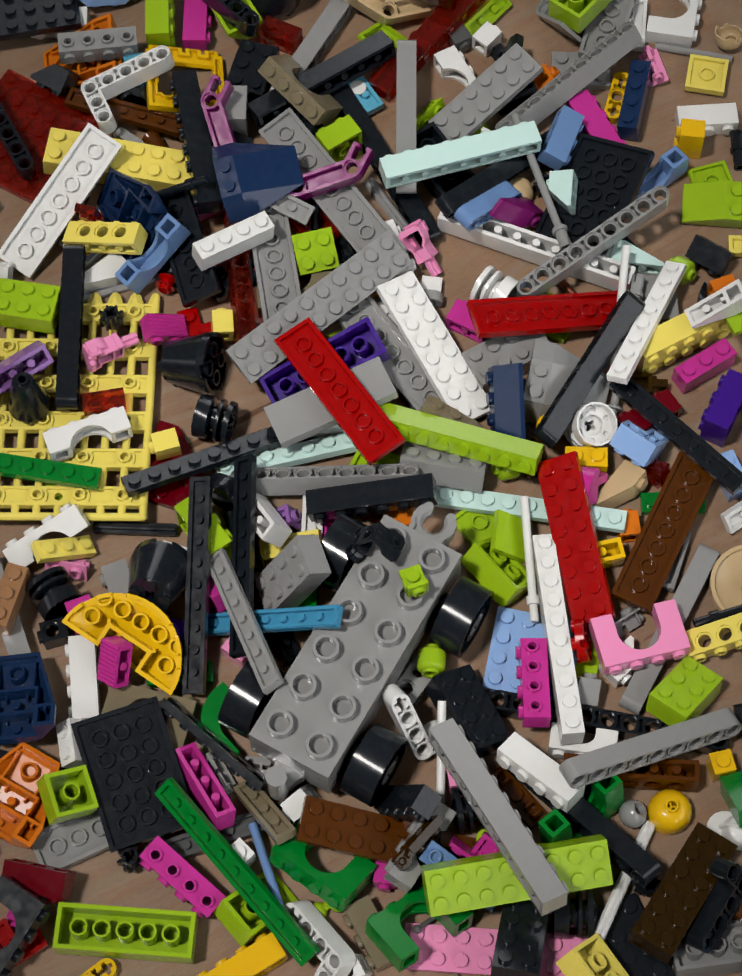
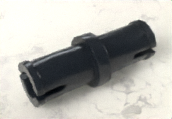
(736, 148)

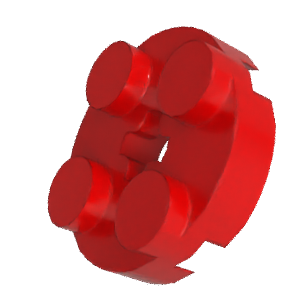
(581, 640)

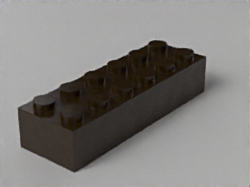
(680, 894)

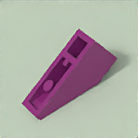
(517, 211)

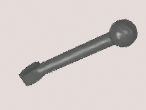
(417, 928)

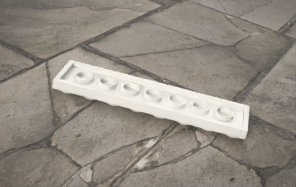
(57, 200)
(433, 345)

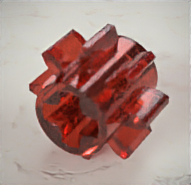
(658, 472)

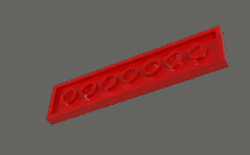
(540, 313)
(339, 391)
(575, 537)

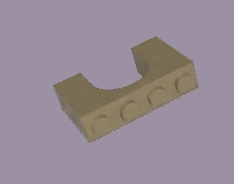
(281, 72)
(132, 694)

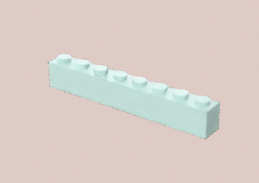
(459, 154)

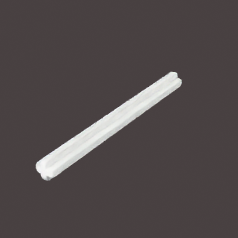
(621, 885)

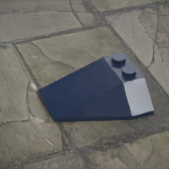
(254, 176)
(131, 201)
(25, 699)

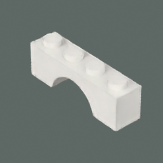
(452, 65)
(110, 424)
(68, 522)

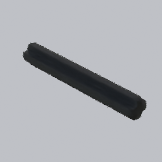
(135, 528)

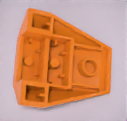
(85, 69)
(20, 801)

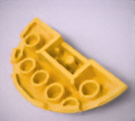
(154, 639)

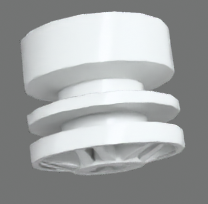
(491, 285)
(599, 421)

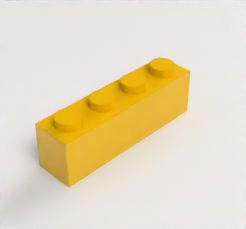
(251, 960)

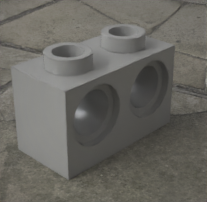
(416, 684)

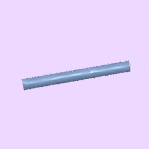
(264, 860)

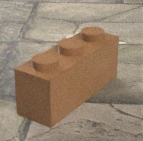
(12, 594)

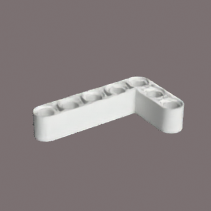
(122, 78)

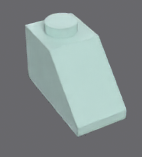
(563, 188)

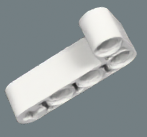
(408, 722)
(334, 952)

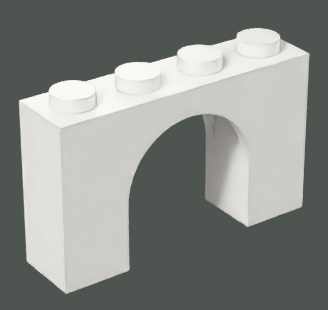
(677, 30)

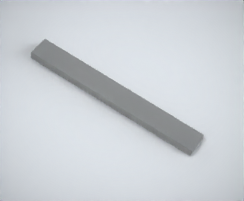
(245, 622)

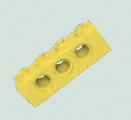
(106, 236)
(715, 632)

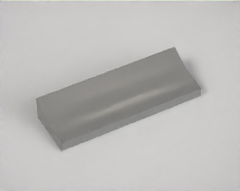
(304, 415)
(723, 960)

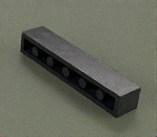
(371, 497)

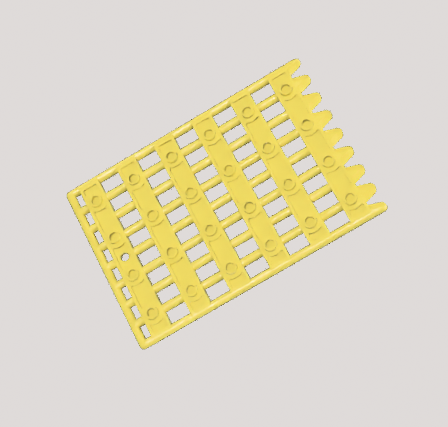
(109, 459)

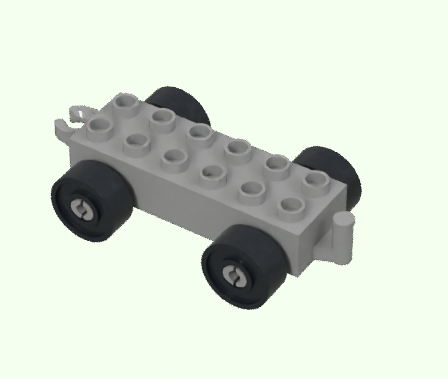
(337, 681)

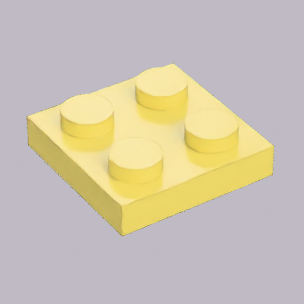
(706, 75)

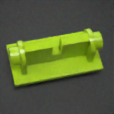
(429, 112)

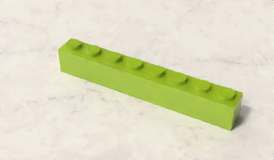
(465, 439)

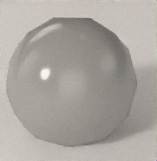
(632, 813)

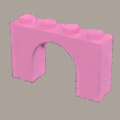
(616, 656)

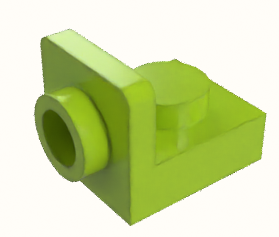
(414, 581)

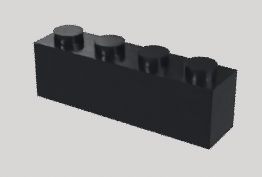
(408, 802)

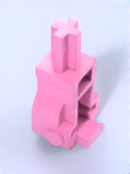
(424, 254)
(103, 350)

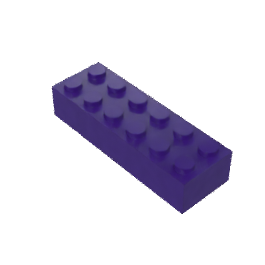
(354, 346)

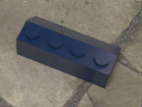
(506, 399)

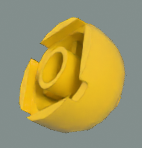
(665, 819)

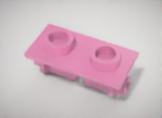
(659, 74)
(76, 568)

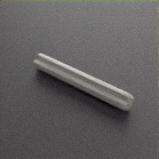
(386, 204)

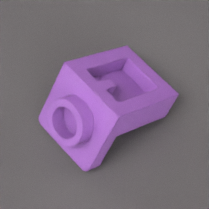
(290, 516)

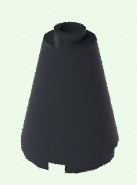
(27, 399)

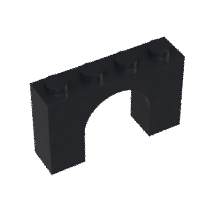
(29, 914)

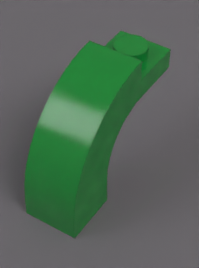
(210, 714)

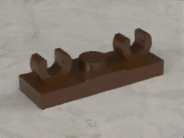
(519, 798)

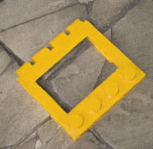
(189, 58)

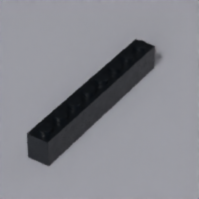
(328, 75)
(196, 139)

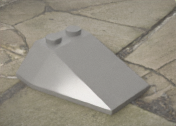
(547, 375)

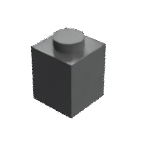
(461, 39)

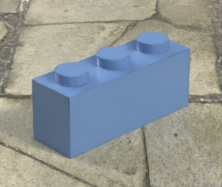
(561, 138)

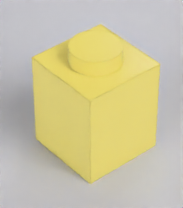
(223, 323)
(165, 444)

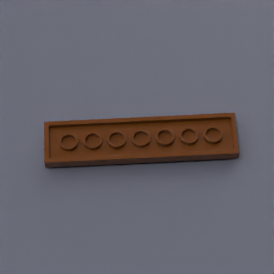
(663, 534)
(358, 831)

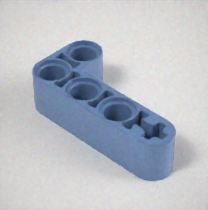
(477, 210)

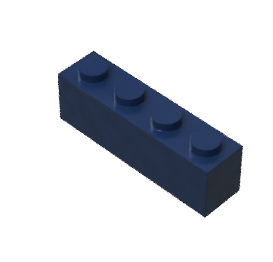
(635, 100)

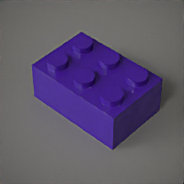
(723, 409)

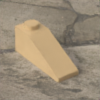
(622, 485)

